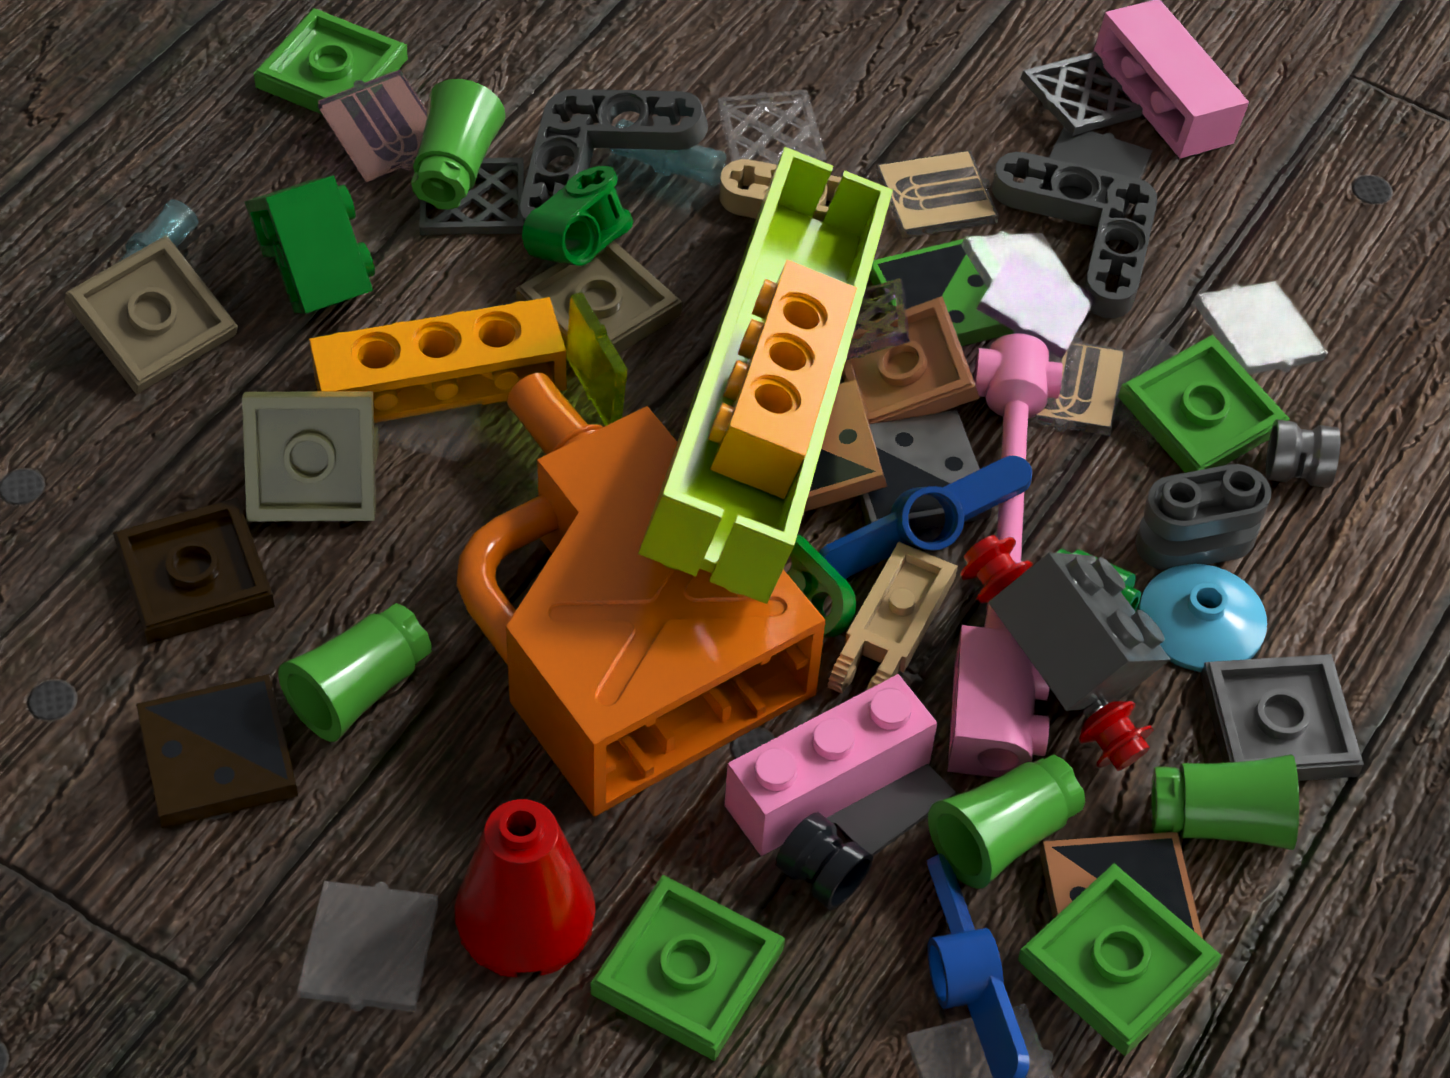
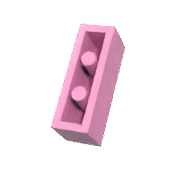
(1170, 78)
(829, 762)

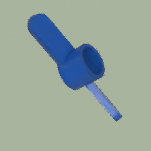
(959, 501)
(969, 972)

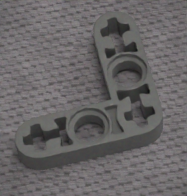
(582, 136)
(1100, 209)

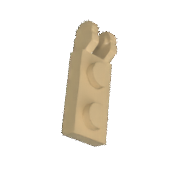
(894, 615)

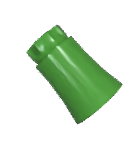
(455, 139)
(353, 670)
(1229, 801)
(1004, 818)

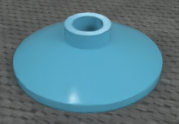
(1201, 634)

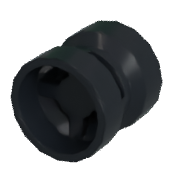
(820, 858)

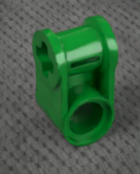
(577, 219)

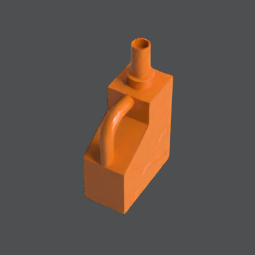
(614, 653)

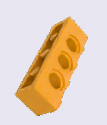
(444, 358)
(783, 380)

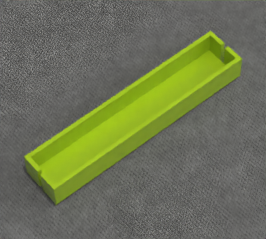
(711, 518)

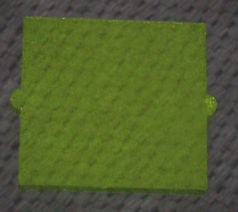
(595, 360)

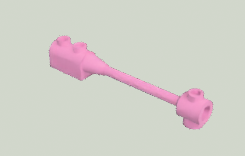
(993, 677)

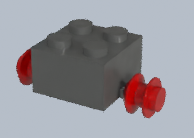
(1077, 636)

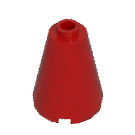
(524, 894)

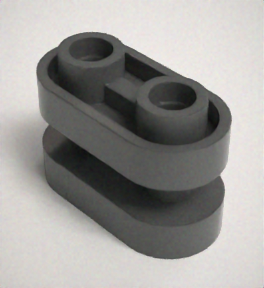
(1202, 516)

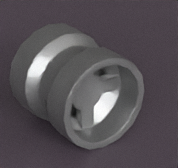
(1303, 453)

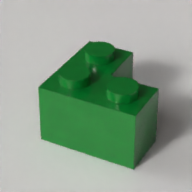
(313, 243)

